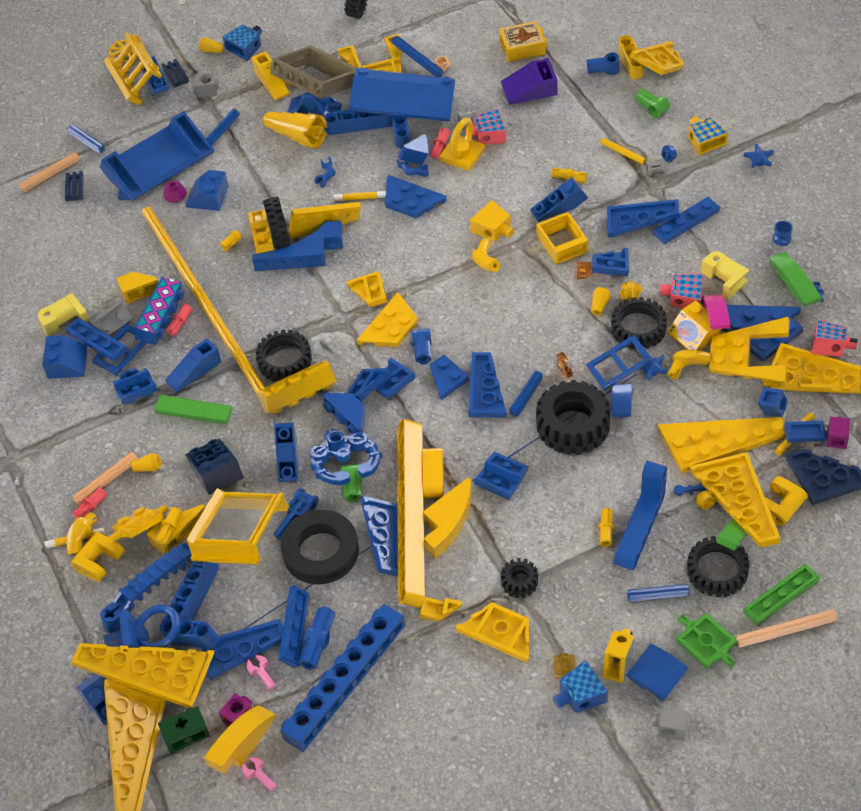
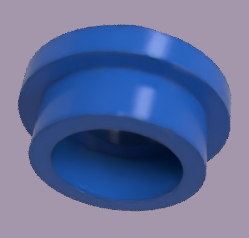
(669, 153)

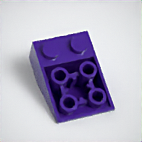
(531, 82)

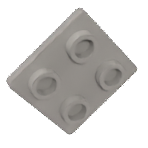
(112, 318)

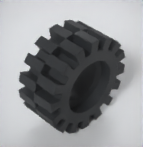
(355, 8)
(519, 568)

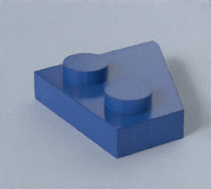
(611, 263)
(447, 376)
(398, 380)

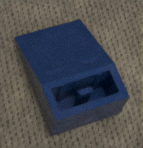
(214, 465)

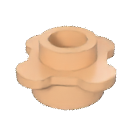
(443, 62)

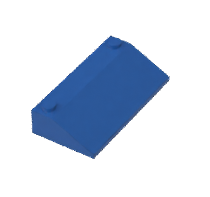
(402, 94)
(156, 157)

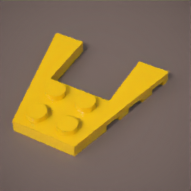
(391, 65)
(732, 351)

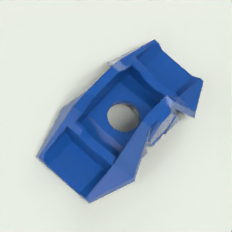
(309, 103)

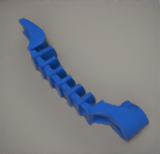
(142, 583)

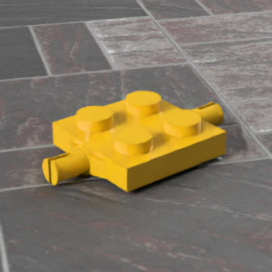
(137, 523)

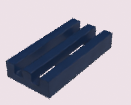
(171, 66)
(74, 176)

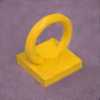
(461, 150)

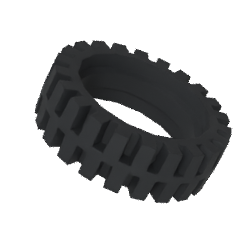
(276, 222)
(644, 307)
(281, 340)
(711, 586)

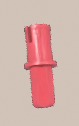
(439, 143)
(179, 319)
(90, 503)

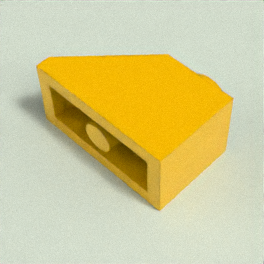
(136, 286)

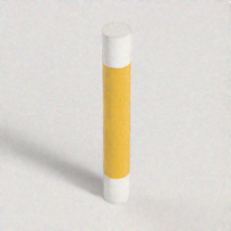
(359, 196)
(62, 541)

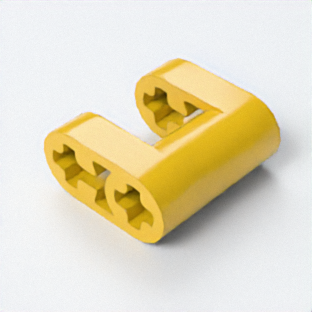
(792, 496)
(85, 558)

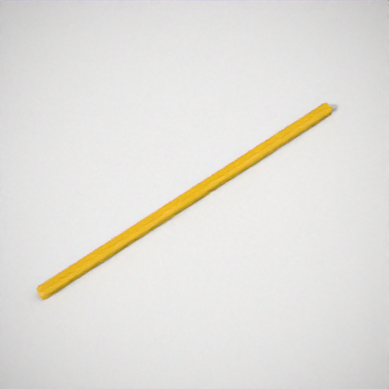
(204, 301)

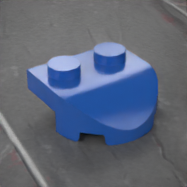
(134, 385)

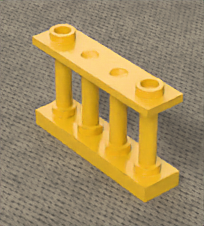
(120, 73)

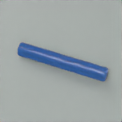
(417, 56)

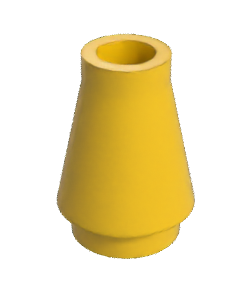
(210, 46)
(599, 301)
(150, 462)

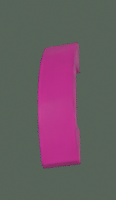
(717, 311)

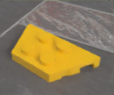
(659, 58)
(390, 325)
(500, 630)

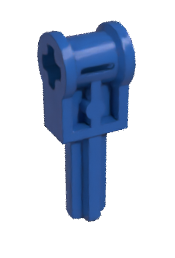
(300, 504)

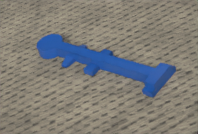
(679, 490)

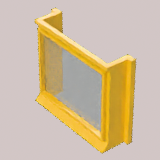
(233, 526)

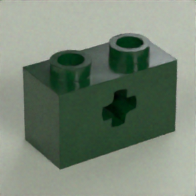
(179, 738)

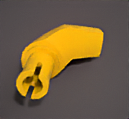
(481, 258)
(687, 358)
(78, 531)

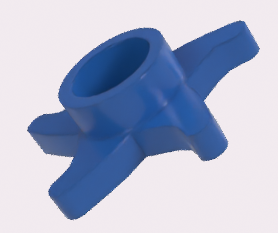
(759, 156)
(654, 367)

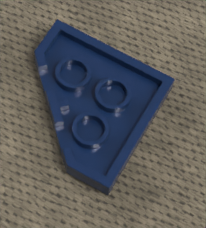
(823, 476)

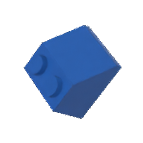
(208, 191)
(64, 357)

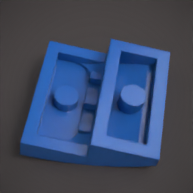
(501, 475)
(657, 671)

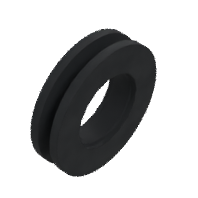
(328, 569)

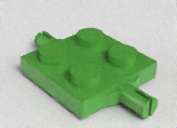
(706, 641)

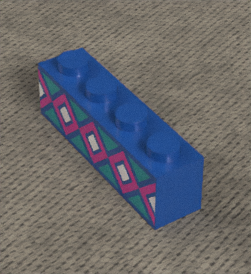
(159, 311)

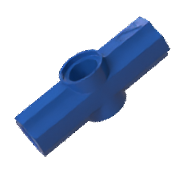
(317, 638)

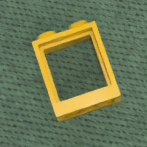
(567, 250)

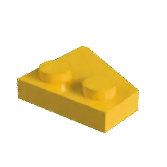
(369, 288)

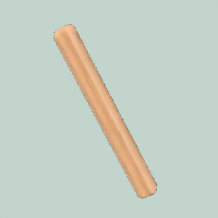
(786, 628)

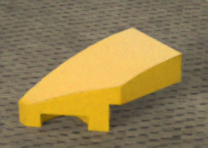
(438, 610)

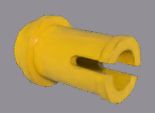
(231, 240)

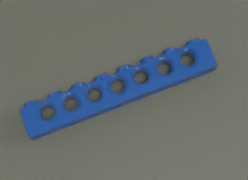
(302, 736)

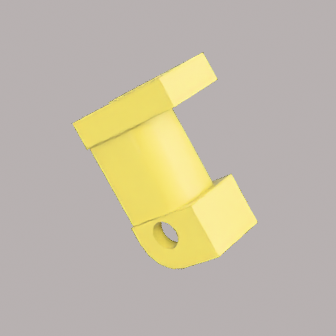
(727, 270)
(60, 313)

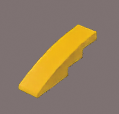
(260, 231)

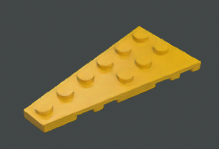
(815, 372)
(712, 440)
(740, 494)
(154, 670)
(132, 740)

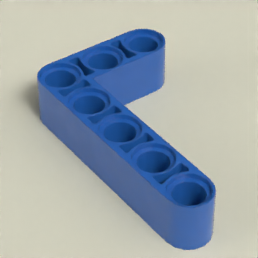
(353, 121)
(644, 515)
(187, 603)

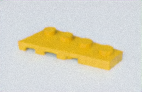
(308, 220)

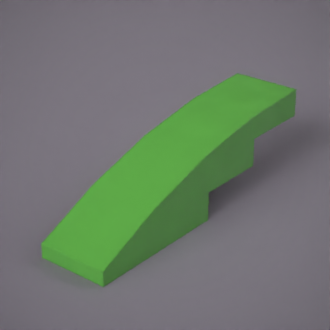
(797, 281)

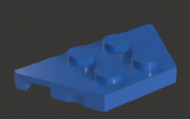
(410, 198)

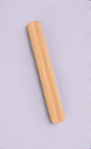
(49, 172)
(105, 478)

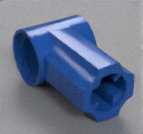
(608, 64)
(421, 342)

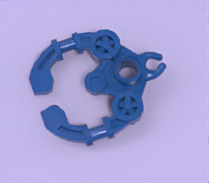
(340, 447)

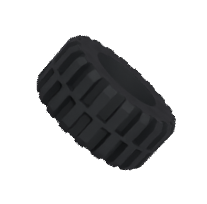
(573, 437)

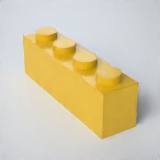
(297, 386)

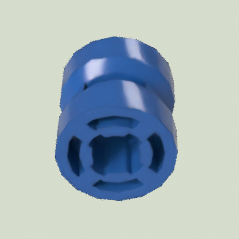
(782, 233)

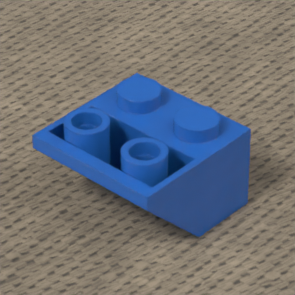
(93, 694)

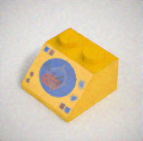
(692, 328)

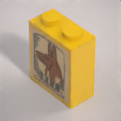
(523, 41)

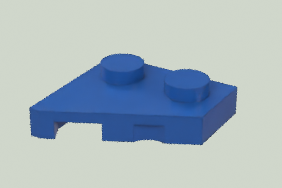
(368, 381)

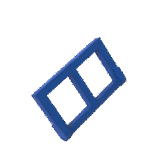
(130, 353)
(625, 372)

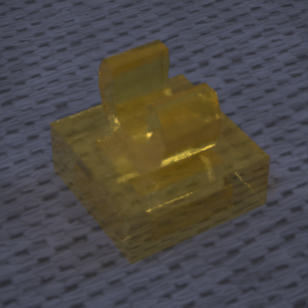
(563, 664)

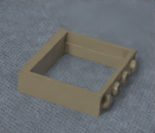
(286, 69)

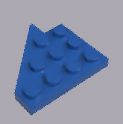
(748, 315)

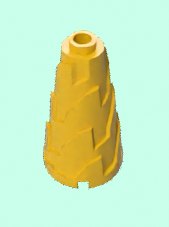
(299, 127)

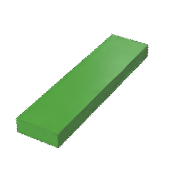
(193, 409)
(781, 594)

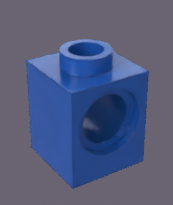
(773, 402)

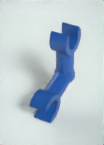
(422, 170)
(330, 173)

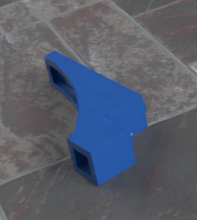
(305, 253)

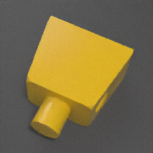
(492, 222)

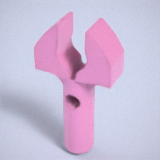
(261, 671)
(258, 773)

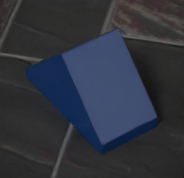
(415, 151)

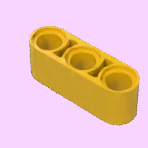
(625, 47)
(433, 473)

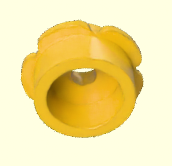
(705, 500)

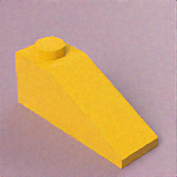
(184, 527)

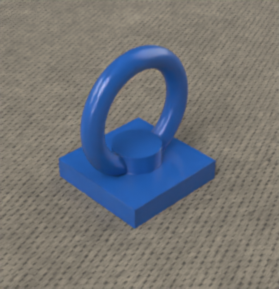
(135, 633)

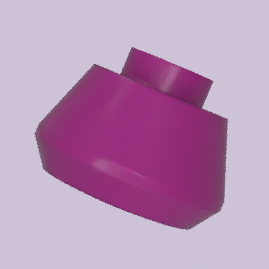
(174, 192)

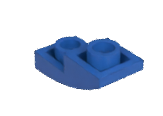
(622, 400)

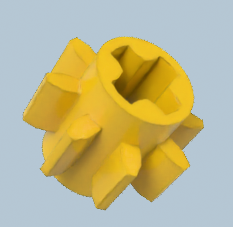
(630, 290)

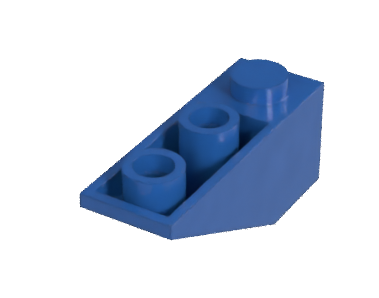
(561, 200)
(195, 364)

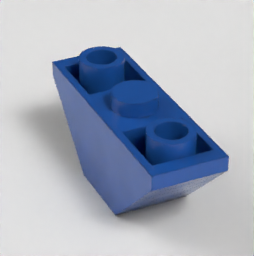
(155, 84)
(346, 409)
(286, 451)

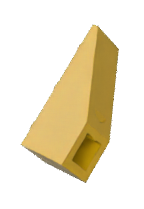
(262, 68)

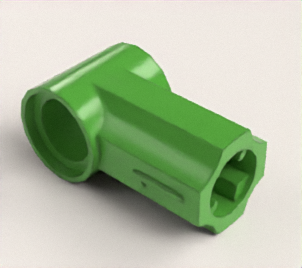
(655, 105)
(352, 490)

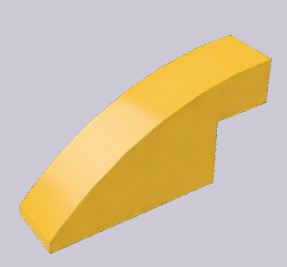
(447, 518)
(239, 739)

